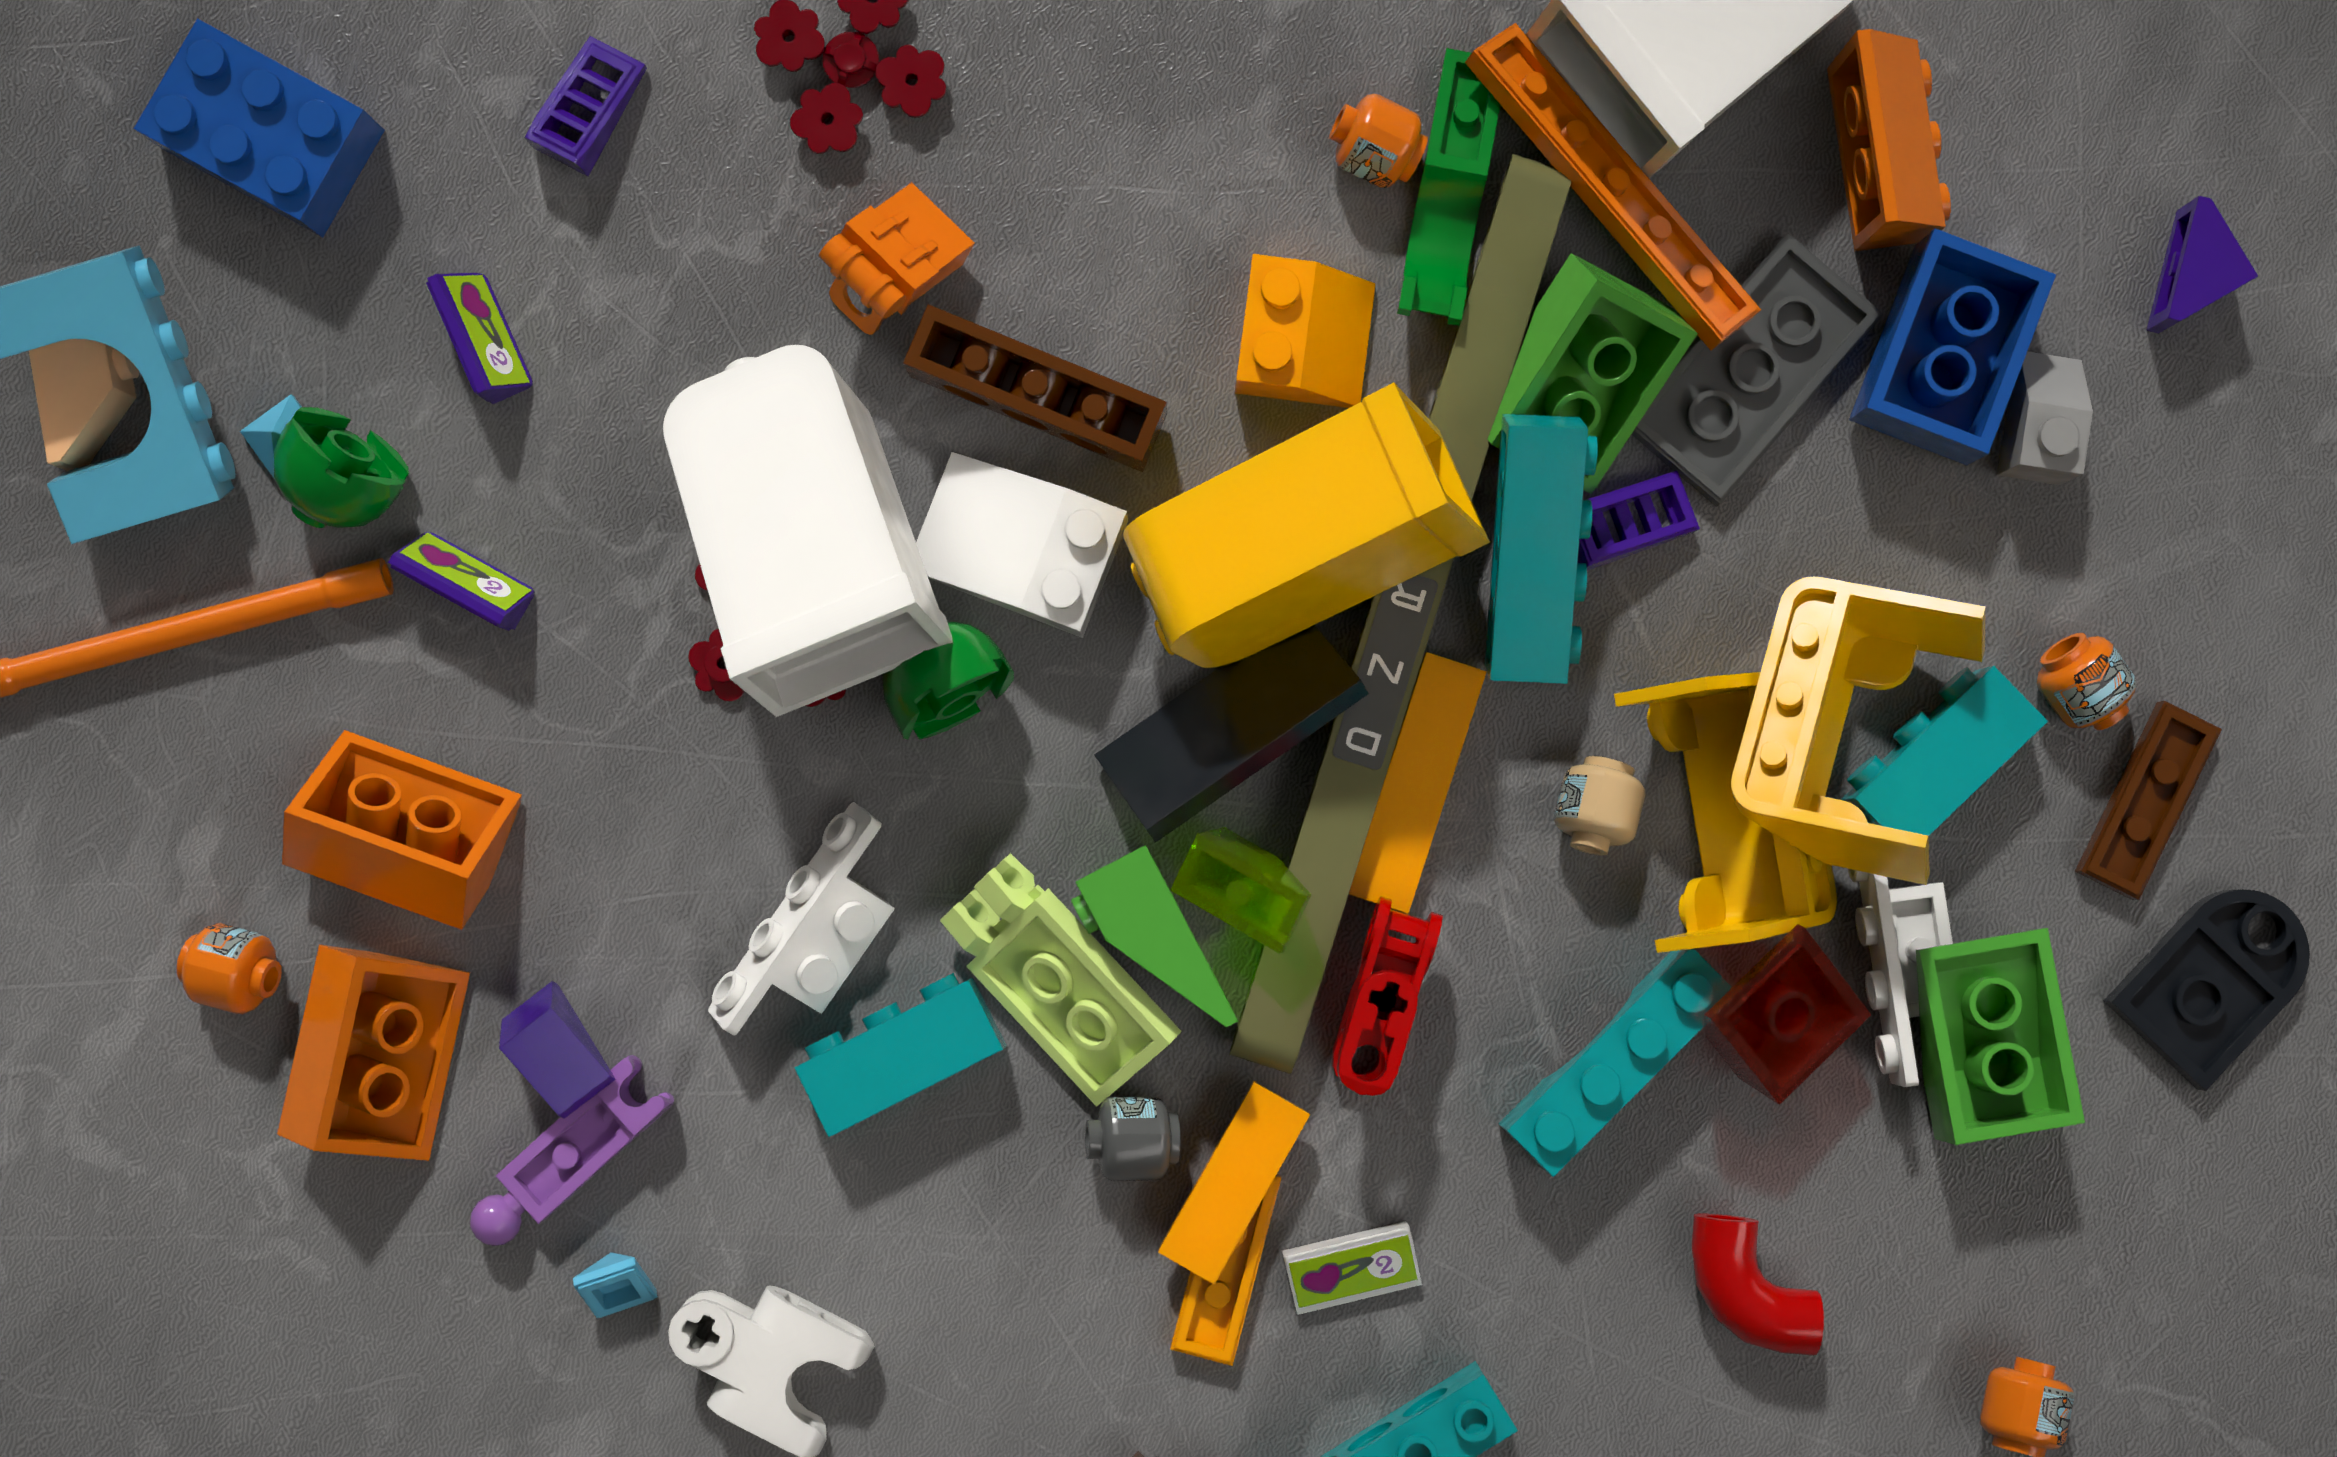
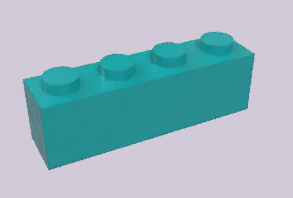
(1537, 547)

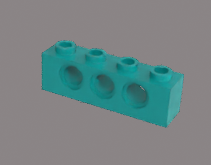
(1446, 1421)

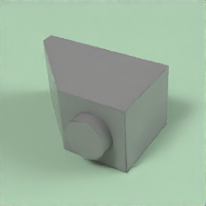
(2047, 421)

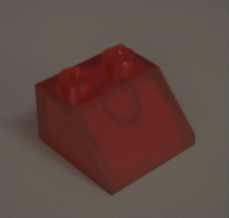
(1784, 1017)

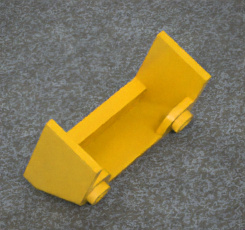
(1820, 648)
(1751, 877)

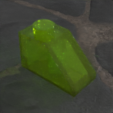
(1242, 887)

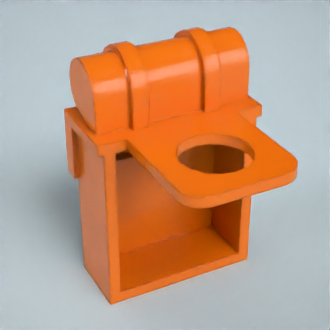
(893, 256)

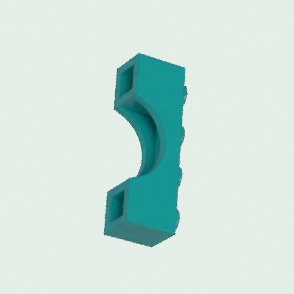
(1608, 1072)

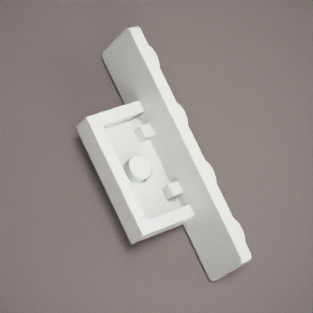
(1894, 927)
(814, 931)

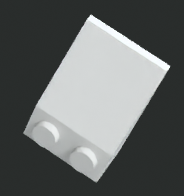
(1020, 542)

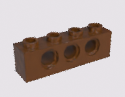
(1035, 388)

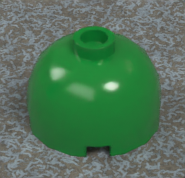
(334, 473)
(944, 683)

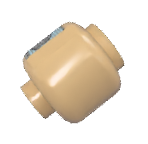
(1599, 805)

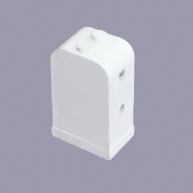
(1671, 65)
(798, 529)

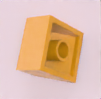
(1304, 332)

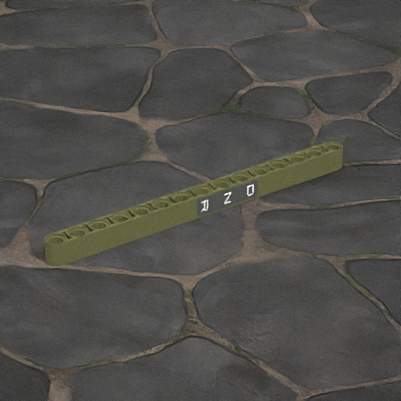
(1401, 620)

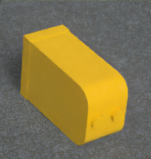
(1302, 531)

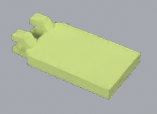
(1058, 980)

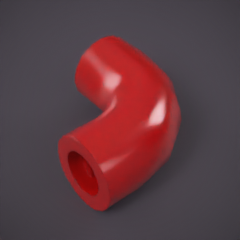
(1743, 1298)

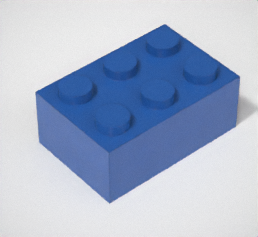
(260, 128)
(1952, 347)

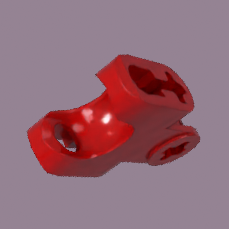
(1400, 968)

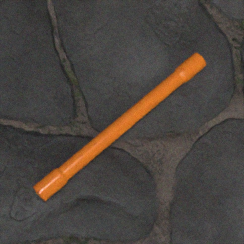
(332, 590)

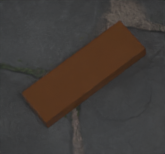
(2148, 800)

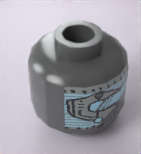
(1133, 1138)

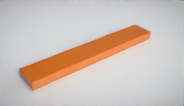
(1612, 186)

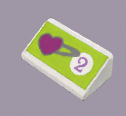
(1352, 1267)

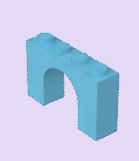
(178, 459)

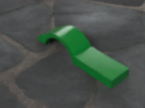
(1449, 193)

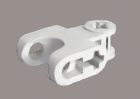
(756, 1356)

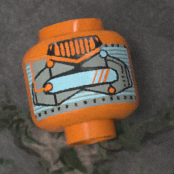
(1378, 141)
(2086, 681)
(228, 968)
(2026, 1408)

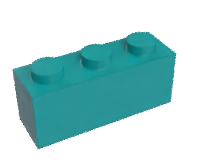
(1945, 753)
(899, 1053)

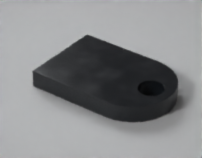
(2209, 987)

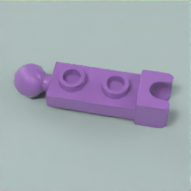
(567, 1156)

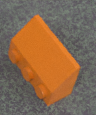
(1887, 140)
(399, 829)
(373, 1054)

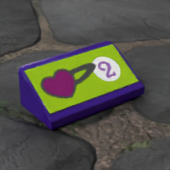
(480, 335)
(464, 579)

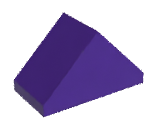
(2198, 266)
(554, 1051)

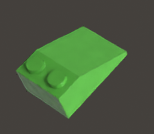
(1594, 355)
(1146, 924)
(1995, 1039)

